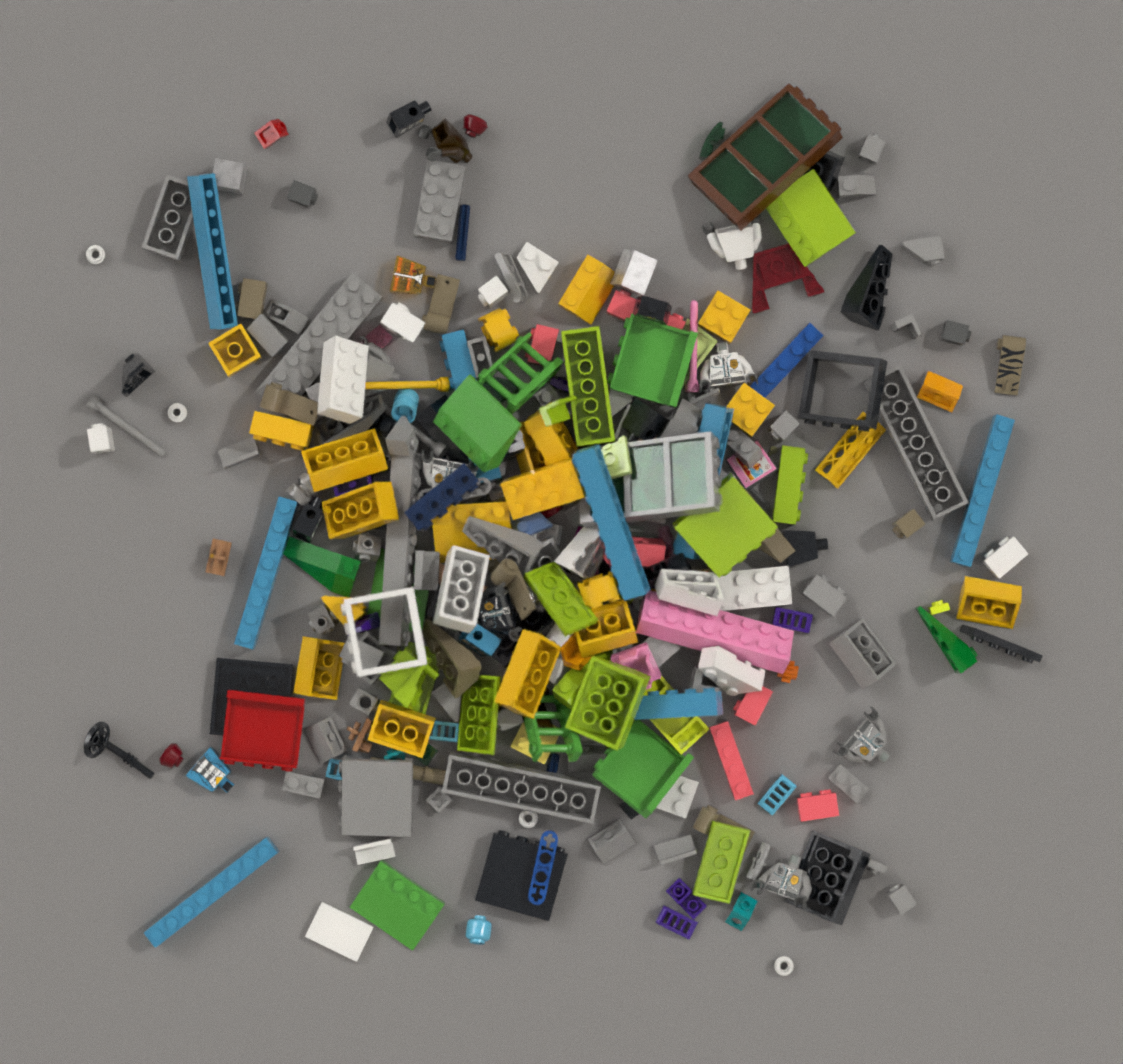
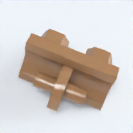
(218, 557)
(361, 744)

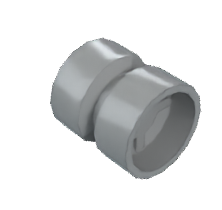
(302, 490)

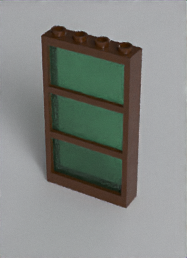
(765, 156)

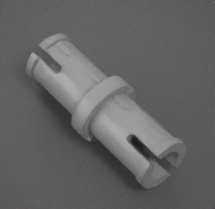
(759, 861)

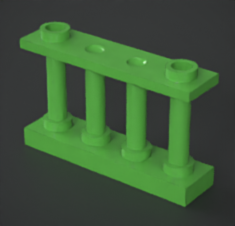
(526, 390)
(572, 740)

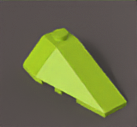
(569, 685)

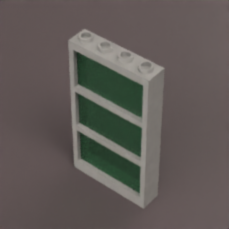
(667, 479)

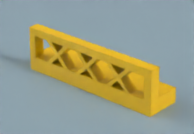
(853, 453)

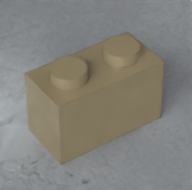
(251, 298)
(907, 524)

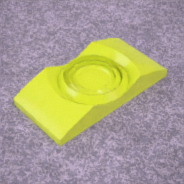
(679, 731)

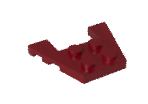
(776, 268)

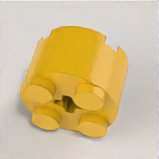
(498, 329)
(599, 589)

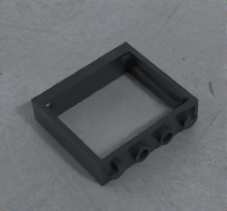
(874, 398)

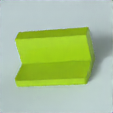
(556, 411)

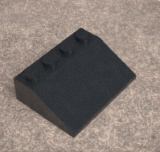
(833, 875)

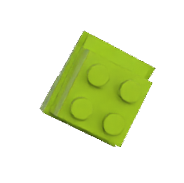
(407, 682)

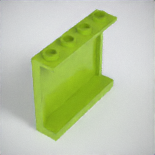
(729, 534)

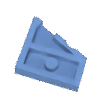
(531, 523)

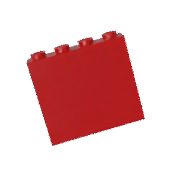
(262, 730)

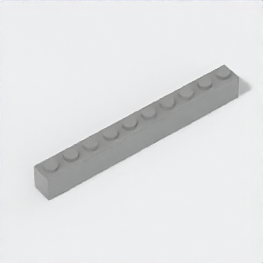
(400, 551)

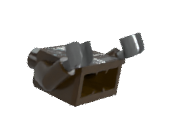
(448, 141)

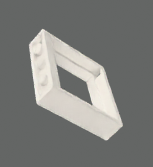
(353, 645)

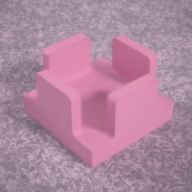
(640, 659)

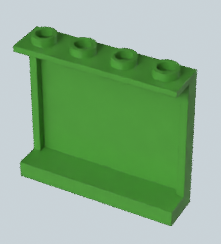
(652, 361)
(641, 769)

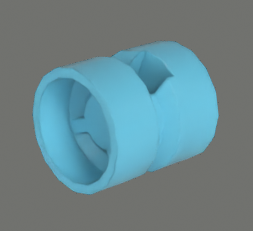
(405, 404)

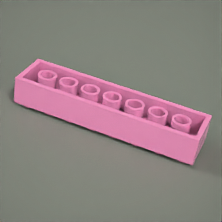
(749, 639)

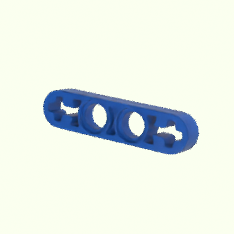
(539, 866)

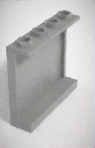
(376, 797)

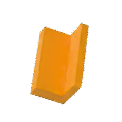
(940, 391)
(571, 654)

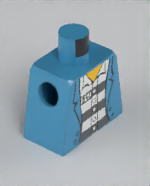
(483, 643)
(211, 772)

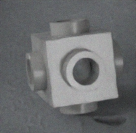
(367, 547)
(316, 622)

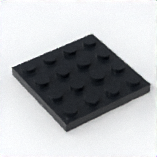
(247, 677)

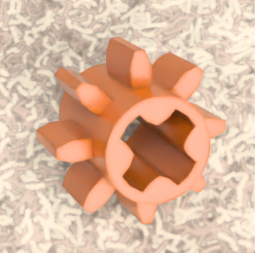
(790, 672)

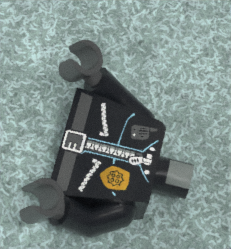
(498, 611)

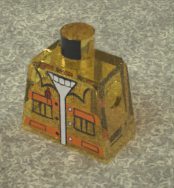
(410, 277)

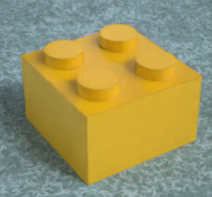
(723, 317)
(235, 350)
(749, 409)

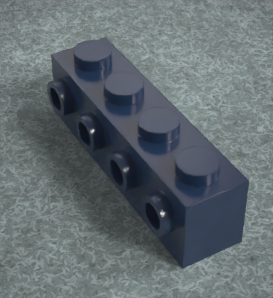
(441, 497)

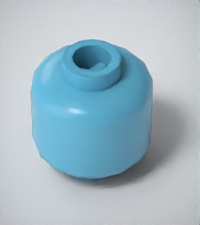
(478, 930)

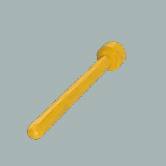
(441, 384)

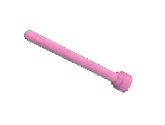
(693, 384)

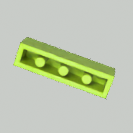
(788, 485)

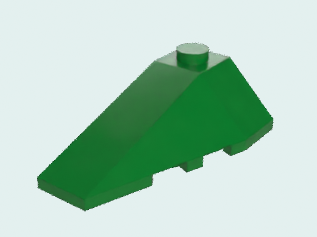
(327, 567)
(955, 650)

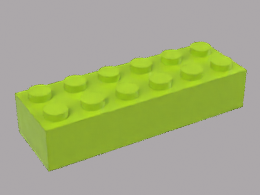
(589, 383)

